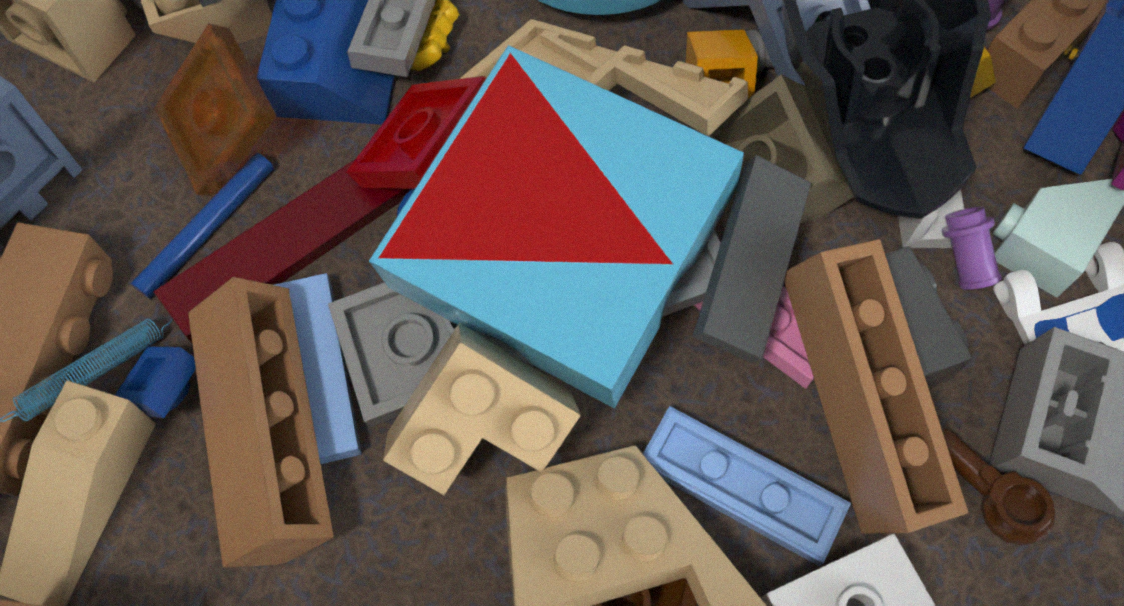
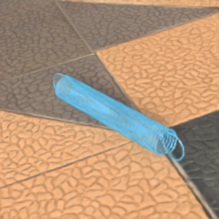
(130, 340)

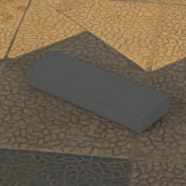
(752, 260)

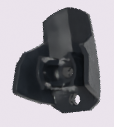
(896, 98)

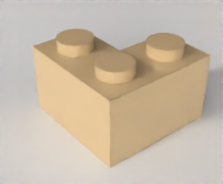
(473, 395)

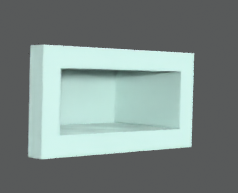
(1058, 232)

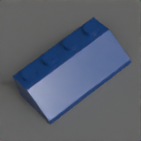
(309, 68)

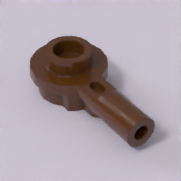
(1012, 505)

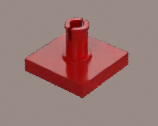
(413, 134)

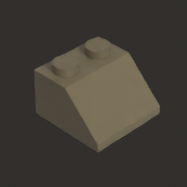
(785, 131)

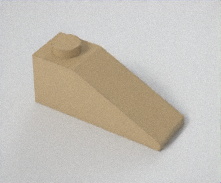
(70, 491)

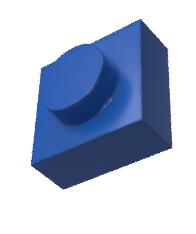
(159, 380)

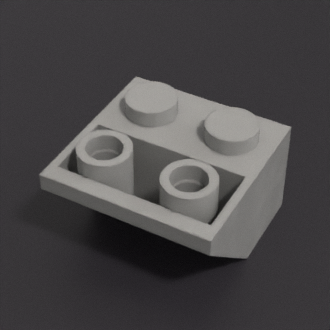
(1066, 420)

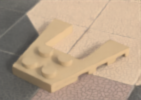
(676, 90)
(608, 532)

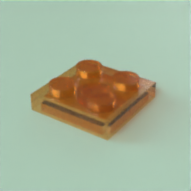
(214, 110)

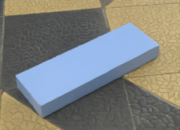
(324, 368)
(746, 486)

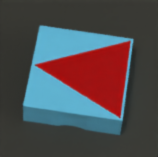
(559, 222)

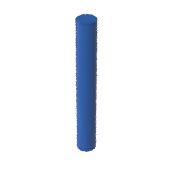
(202, 225)

